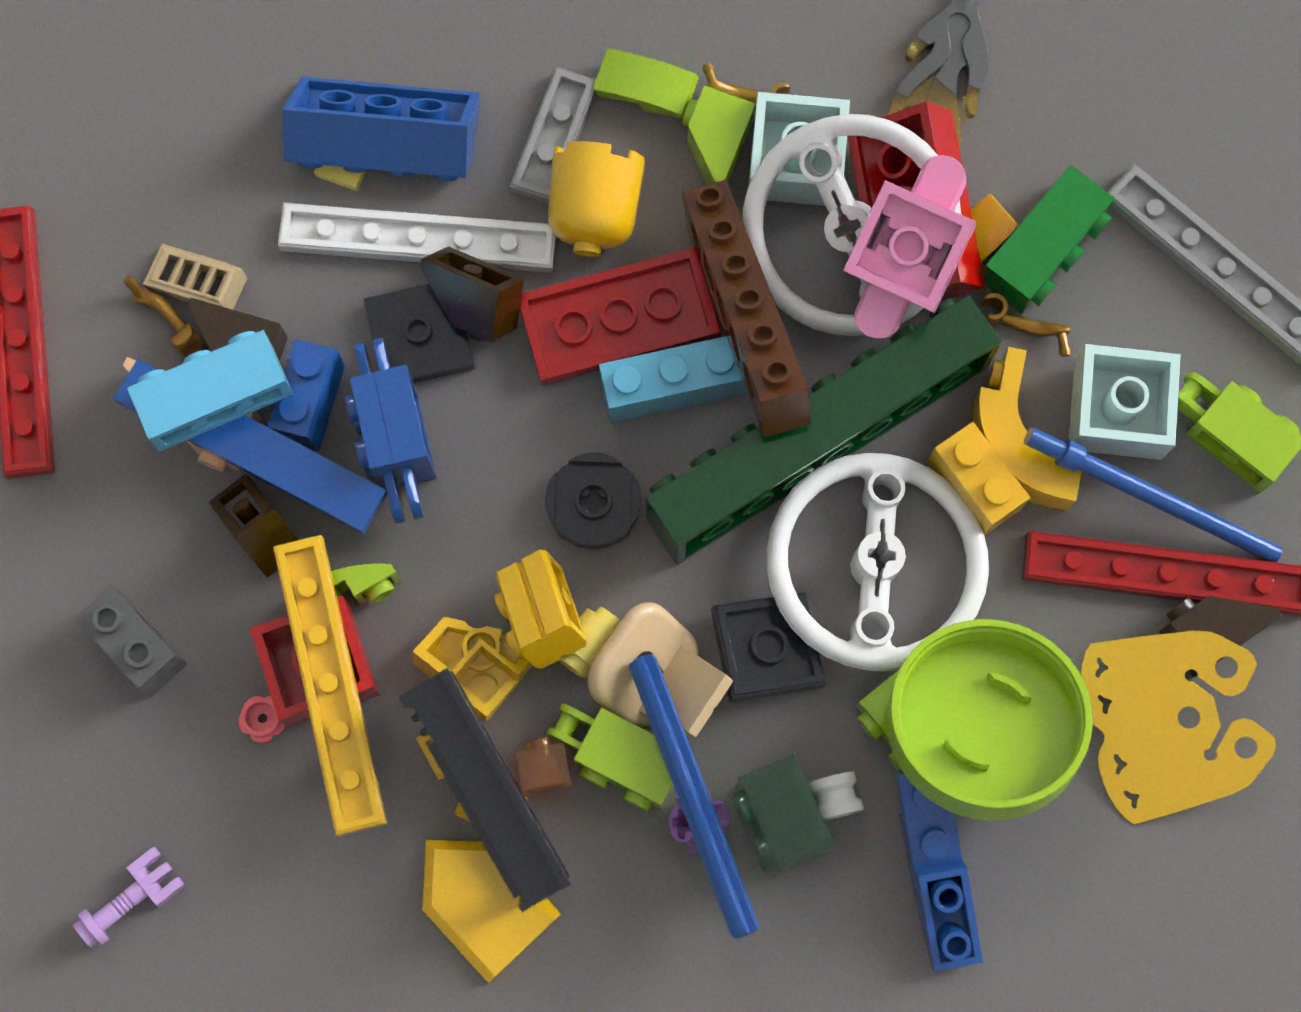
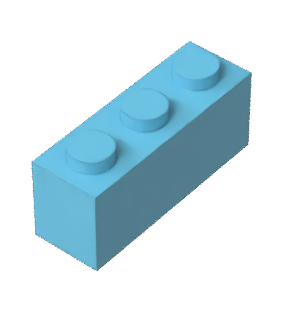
(670, 379)
(209, 389)

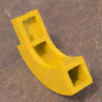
(999, 421)

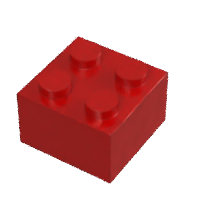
(281, 667)

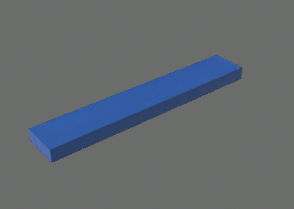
(283, 464)

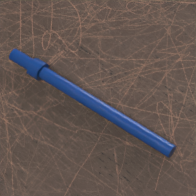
(1074, 457)

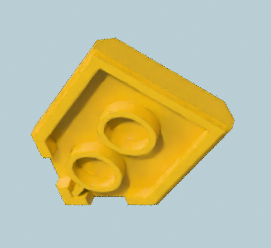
(476, 908)

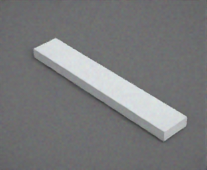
(414, 236)

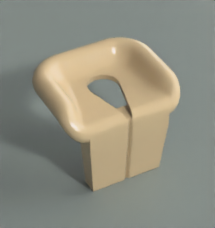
(692, 682)

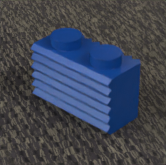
(314, 380)

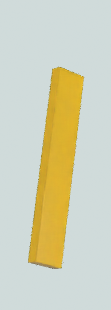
(330, 686)

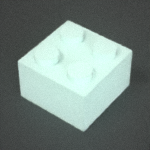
(776, 118)
(1125, 401)

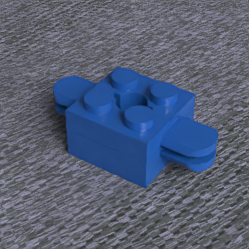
(392, 429)

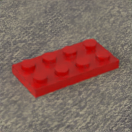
(618, 315)

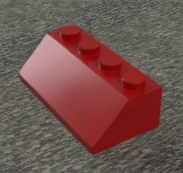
(878, 161)

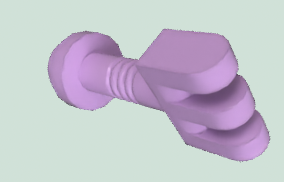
(93, 927)

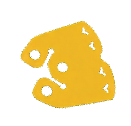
(1143, 725)

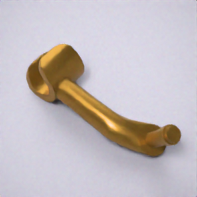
(739, 91)
(1025, 324)
(185, 338)

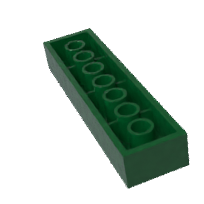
(845, 417)

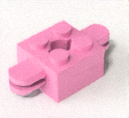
(910, 246)

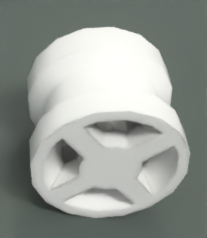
(836, 795)

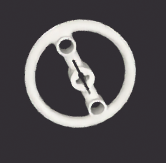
(800, 145)
(893, 473)

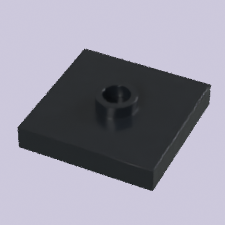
(418, 333)
(763, 650)

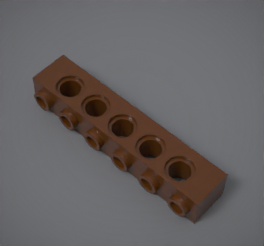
(747, 309)

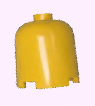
(594, 196)

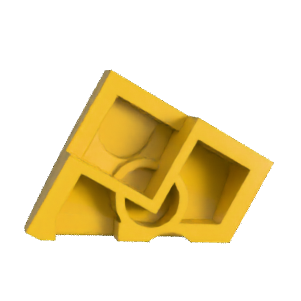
(477, 658)

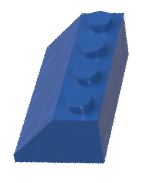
(380, 128)

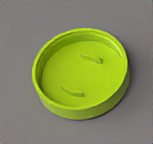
(989, 719)

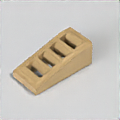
(227, 294)

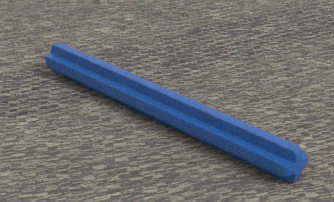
(694, 797)

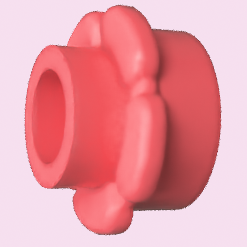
(249, 721)

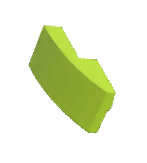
(645, 81)
(366, 581)

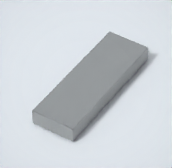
(557, 122)

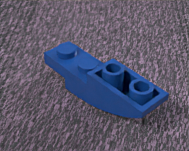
(938, 879)

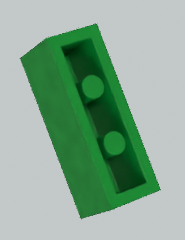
(1048, 240)

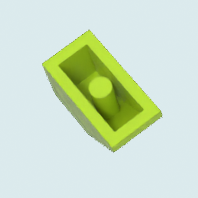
(717, 132)

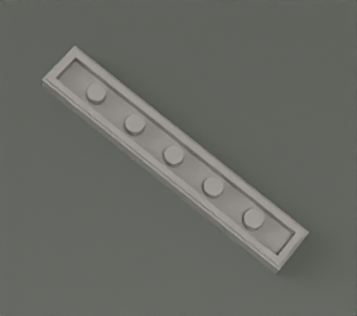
(1210, 259)

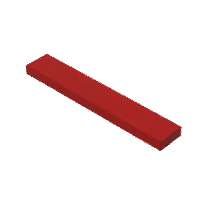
(23, 365)
(1159, 571)

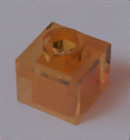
(543, 766)

